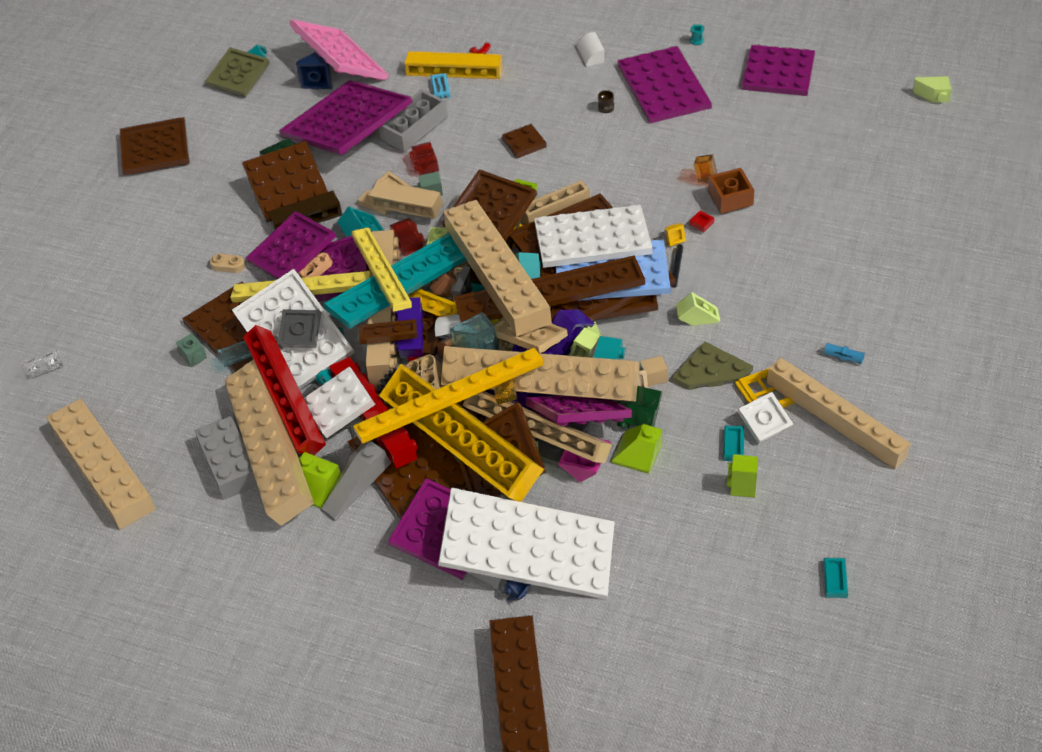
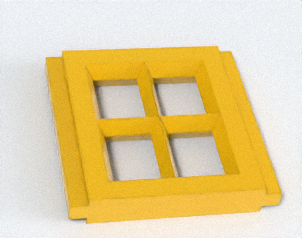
(748, 394)

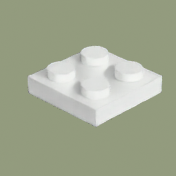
(765, 418)

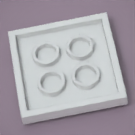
(338, 402)

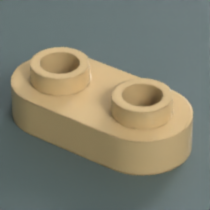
(227, 263)

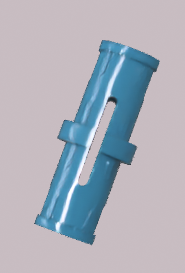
(844, 353)

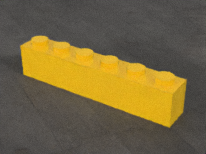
(454, 64)

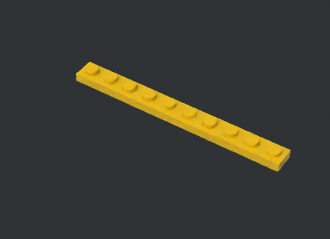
(448, 395)

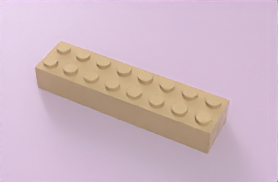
(101, 464)

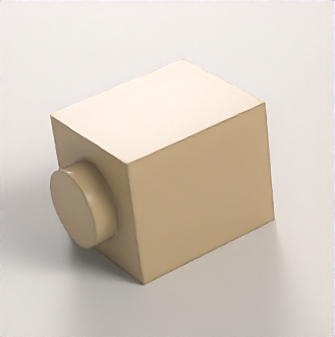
(656, 370)

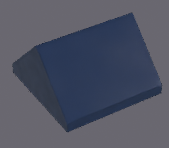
(314, 72)

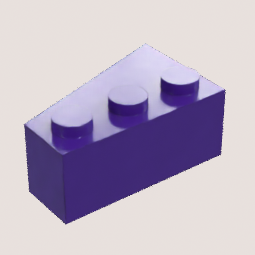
(574, 323)
(415, 346)

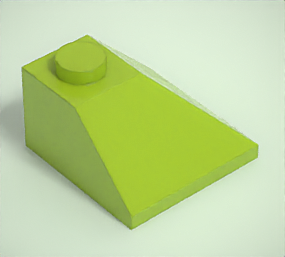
(639, 448)

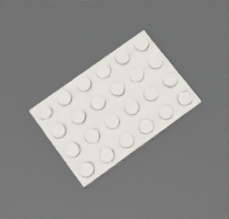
(592, 236)
(266, 311)

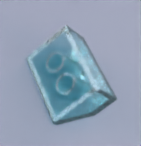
(474, 333)

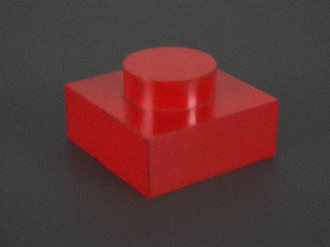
(701, 221)

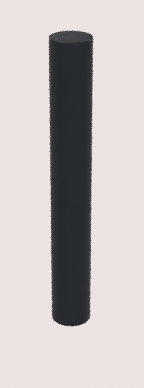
(677, 263)

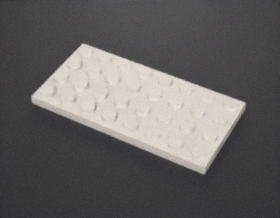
(527, 543)

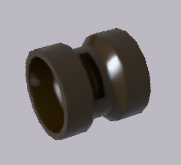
(605, 101)

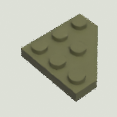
(711, 368)

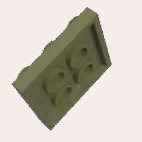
(237, 72)

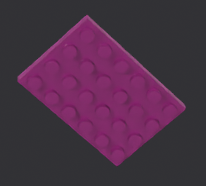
(664, 84)

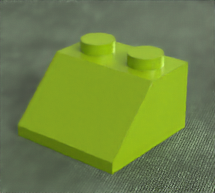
(319, 476)

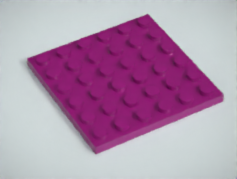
(345, 117)

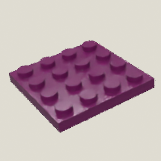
(778, 70)
(291, 246)
(345, 259)
(578, 409)
(423, 526)

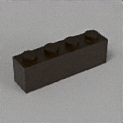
(317, 208)

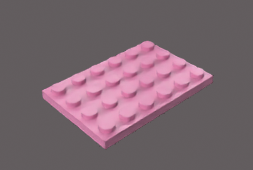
(338, 50)

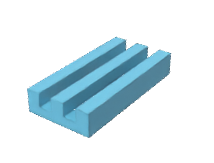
(442, 93)

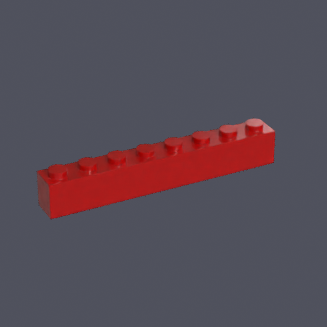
(284, 391)
(394, 443)

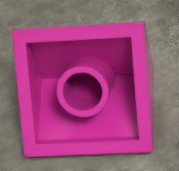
(578, 466)

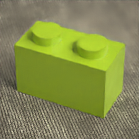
(742, 475)

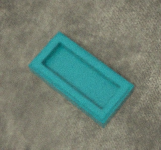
(733, 442)
(835, 578)

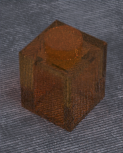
(704, 167)

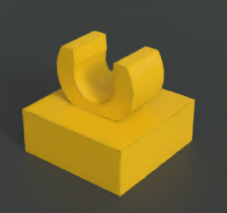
(675, 234)

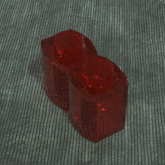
(424, 158)
(408, 236)

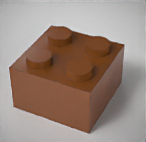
(731, 190)

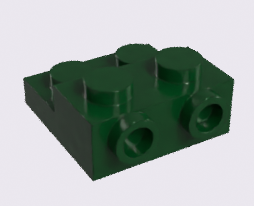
(644, 409)

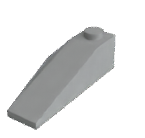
(356, 476)

